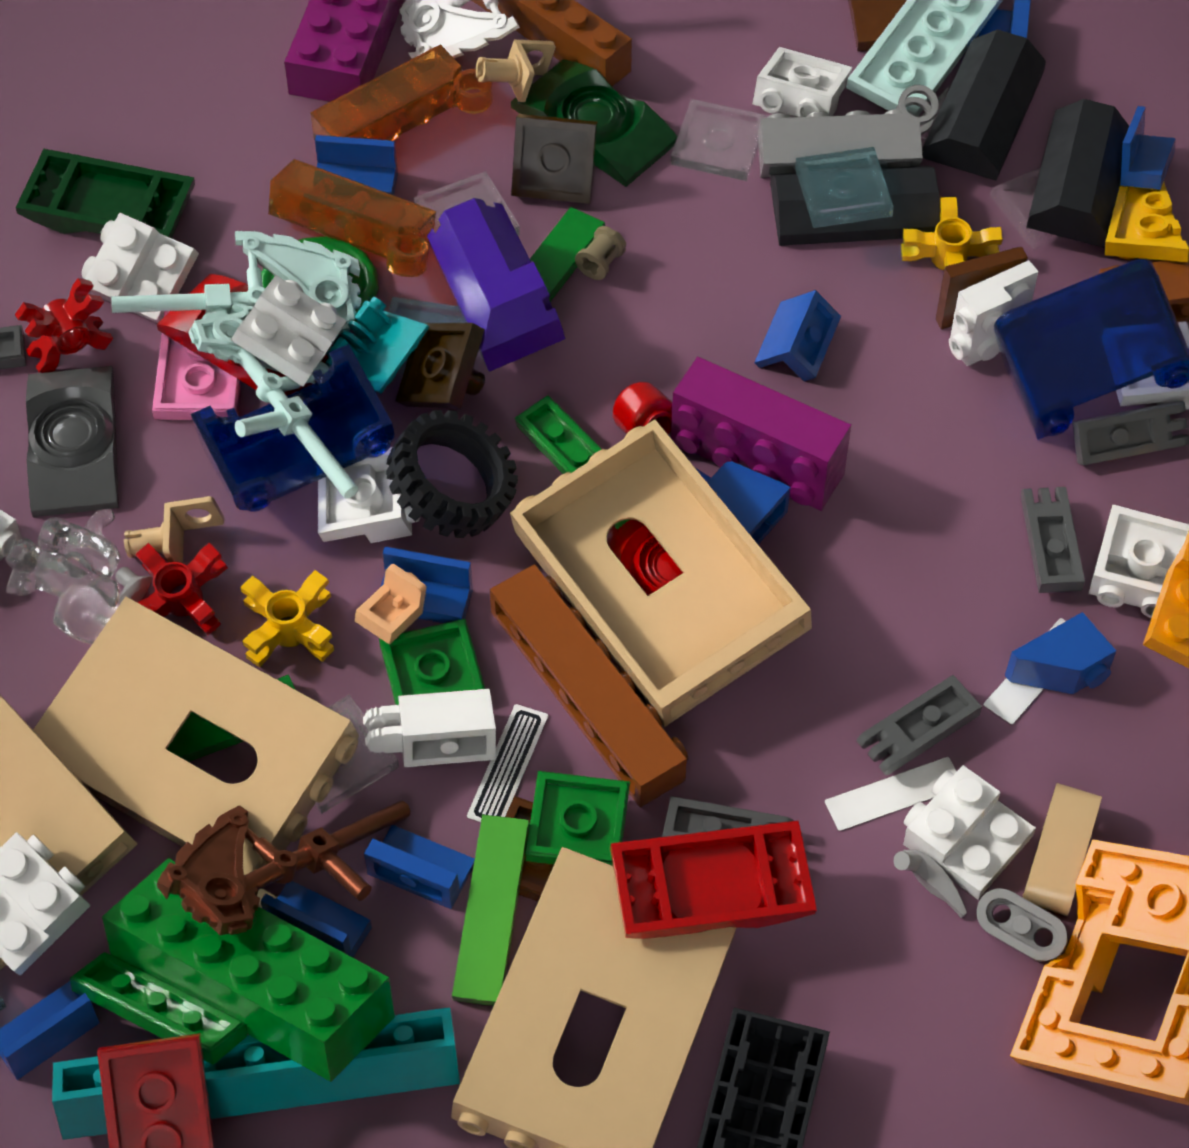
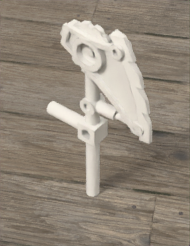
(456, 29)

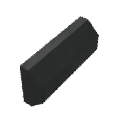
(985, 104)
(1080, 173)
(912, 192)
(764, 1083)

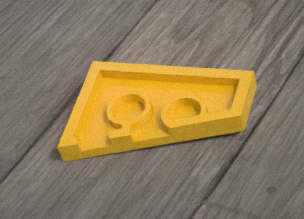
(1145, 226)

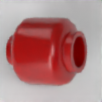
(640, 405)

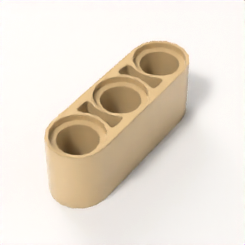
(1062, 849)

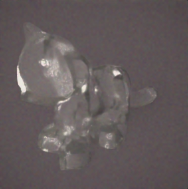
(74, 567)

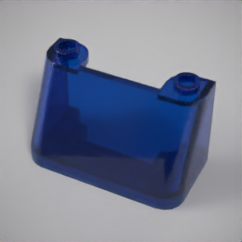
(1091, 343)
(272, 465)

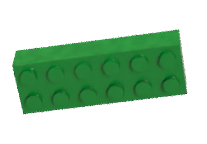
(273, 977)

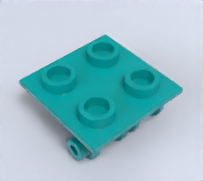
(380, 342)

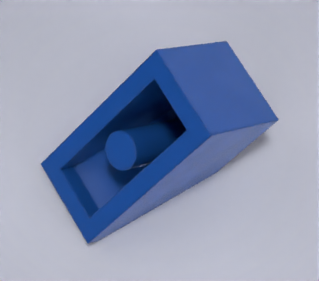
(1063, 658)

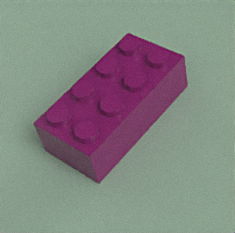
(338, 46)
(760, 429)

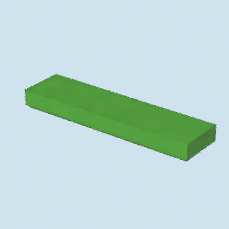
(490, 910)

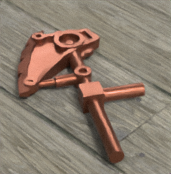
(212, 873)

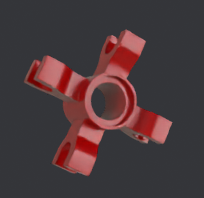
(64, 326)
(169, 575)

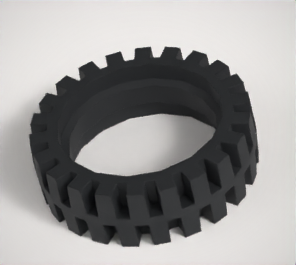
(426, 499)

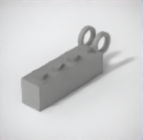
(892, 134)

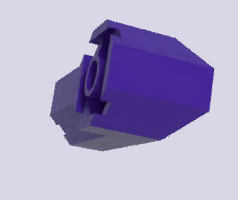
(494, 282)

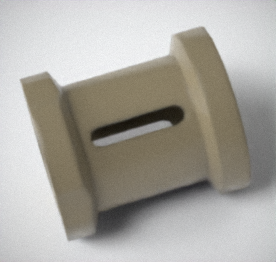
(600, 253)

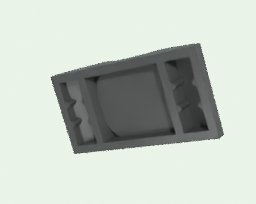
(71, 441)

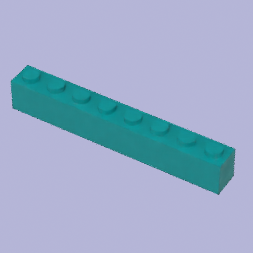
(407, 1055)

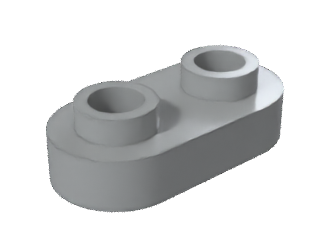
(1022, 925)

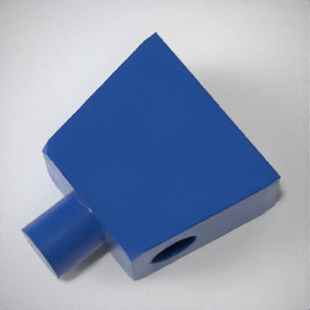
(751, 497)

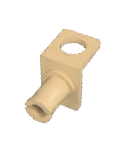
(517, 68)
(170, 536)

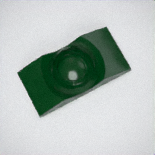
(628, 129)
(85, 193)

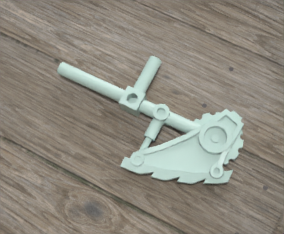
(310, 264)
(291, 415)

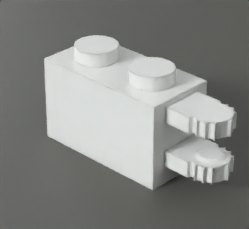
(435, 728)

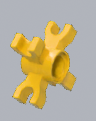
(951, 240)
(290, 632)

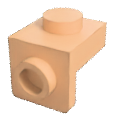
(393, 605)

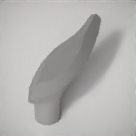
(134, 585)
(931, 876)

